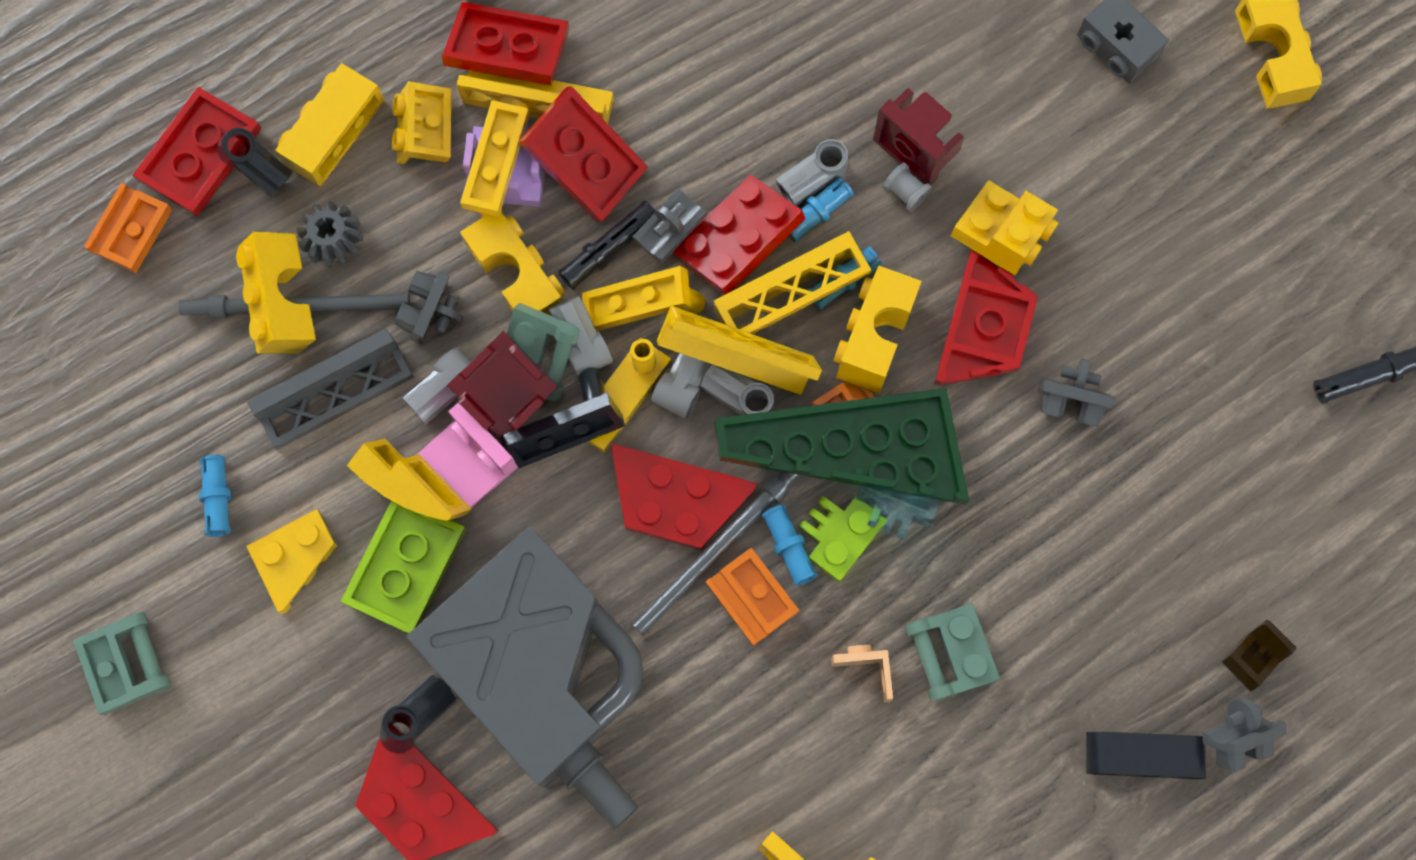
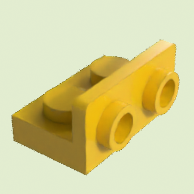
(422, 123)

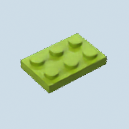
(403, 567)

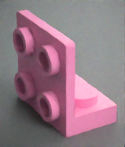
(468, 457)

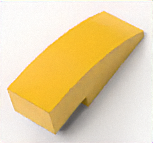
(407, 481)

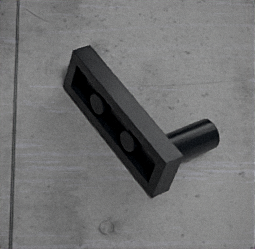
(568, 427)

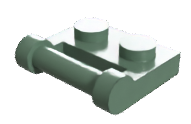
(531, 333)
(964, 647)
(109, 669)

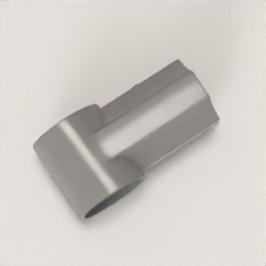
(812, 175)
(590, 347)
(680, 387)
(735, 390)
(432, 394)

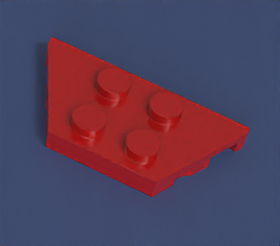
(986, 324)
(675, 498)
(418, 805)

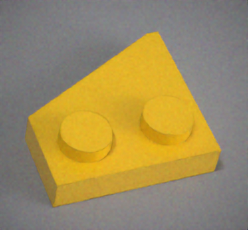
(291, 557)

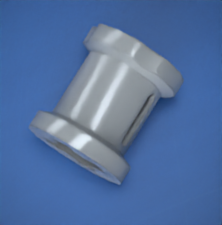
(907, 187)

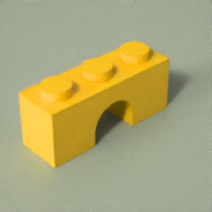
(1292, 75)
(496, 243)
(275, 322)
(866, 355)

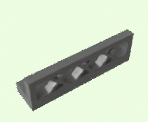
(324, 376)

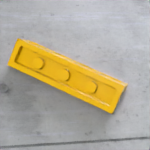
(482, 88)
(787, 278)
(737, 350)

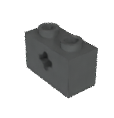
(1122, 38)

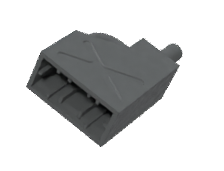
(515, 657)

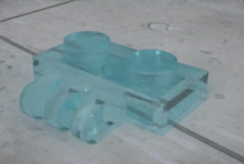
(898, 508)

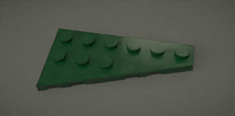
(876, 442)

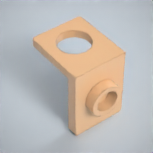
(864, 655)

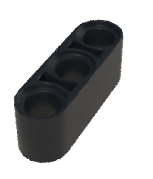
(1145, 755)

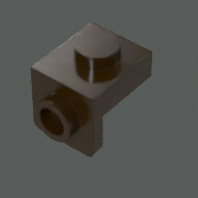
(1258, 654)

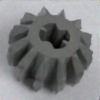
(330, 247)

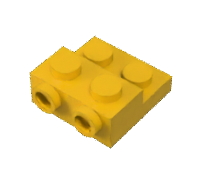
(1006, 226)

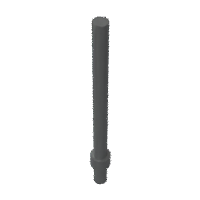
(220, 306)
(773, 491)

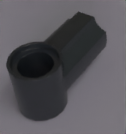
(257, 162)
(417, 713)

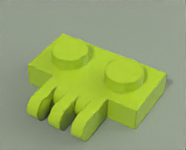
(840, 535)

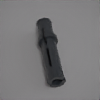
(597, 254)
(1388, 367)

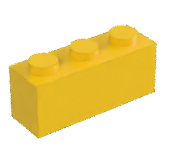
(329, 124)

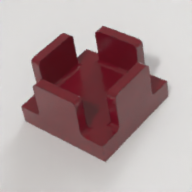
(910, 134)
(502, 386)

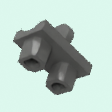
(669, 226)
(418, 321)
(1092, 402)
(1243, 734)

